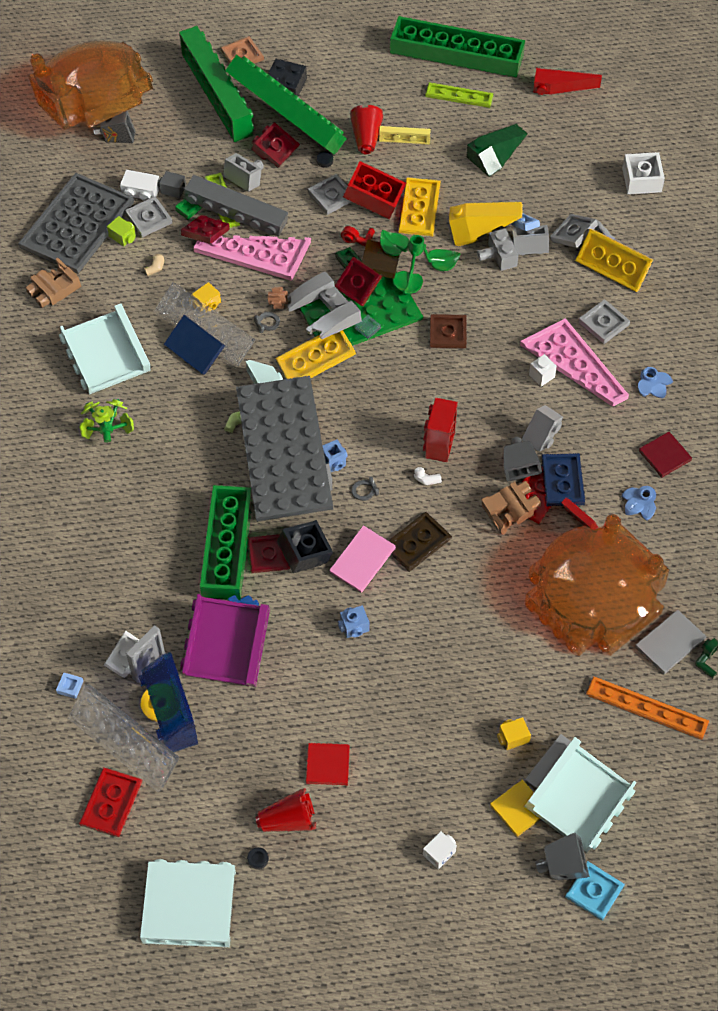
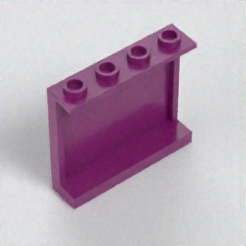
(225, 641)

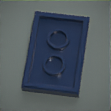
(194, 344)
(562, 478)

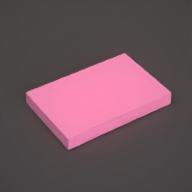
(362, 559)

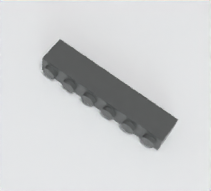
(235, 205)

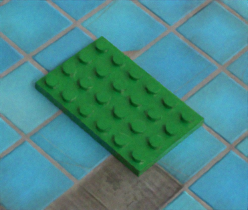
(385, 305)

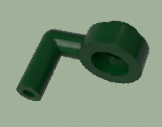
(710, 648)

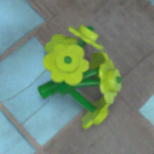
(104, 417)

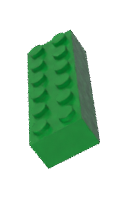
(226, 542)

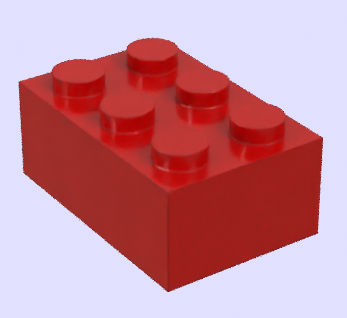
(374, 190)
(440, 429)

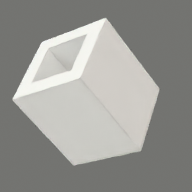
(542, 370)
(440, 849)

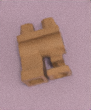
(53, 285)
(510, 499)

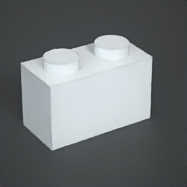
(140, 185)

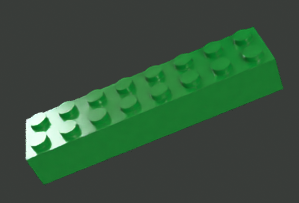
(457, 46)
(216, 83)
(286, 103)

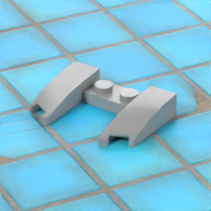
(342, 314)

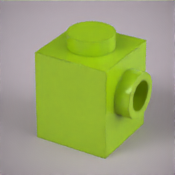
(121, 231)

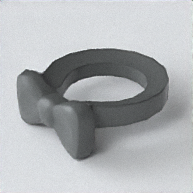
(257, 319)
(370, 482)

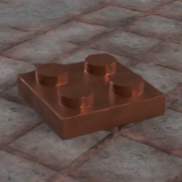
(448, 331)

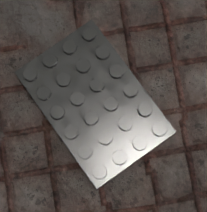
(76, 222)

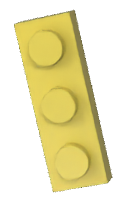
(404, 135)

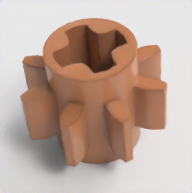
(278, 297)

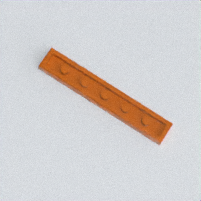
(647, 707)

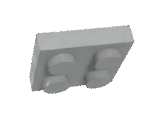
(329, 194)
(148, 216)
(573, 230)
(604, 321)

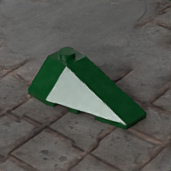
(495, 148)

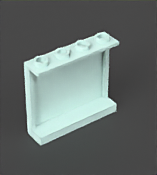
(105, 350)
(580, 796)
(188, 903)

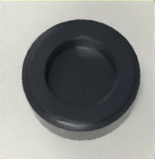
(325, 159)
(257, 858)

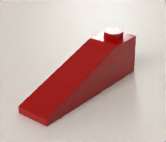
(558, 81)

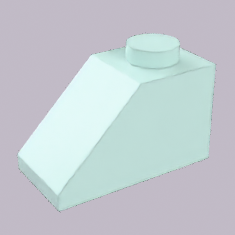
(261, 372)

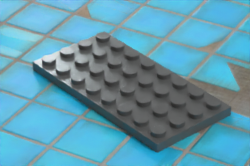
(284, 448)

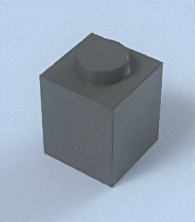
(172, 184)

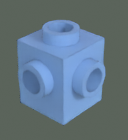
(335, 455)
(353, 622)

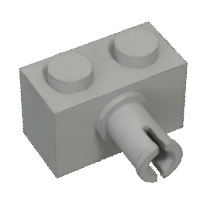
(243, 172)
(531, 241)
(501, 249)
(542, 428)

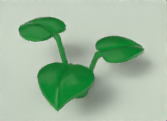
(406, 281)

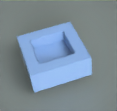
(69, 685)

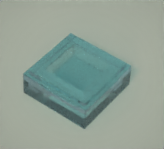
(368, 326)

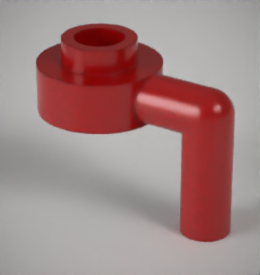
(351, 235)

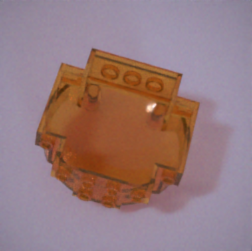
(89, 82)
(597, 587)

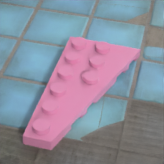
(259, 253)
(575, 360)

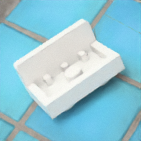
(117, 659)

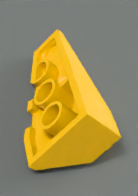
(476, 219)

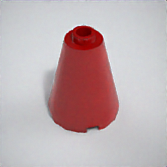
(366, 126)
(288, 814)

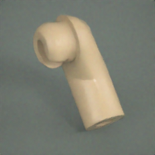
(157, 265)

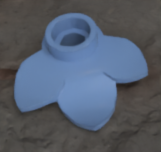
(654, 384)
(638, 503)

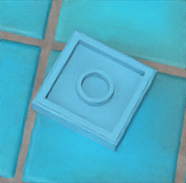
(596, 892)

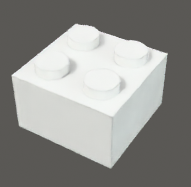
(643, 173)

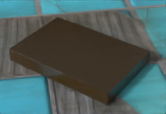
(379, 260)
(418, 541)

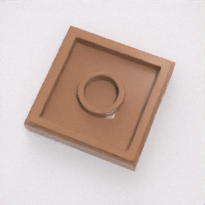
(242, 47)

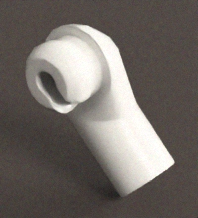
(425, 479)

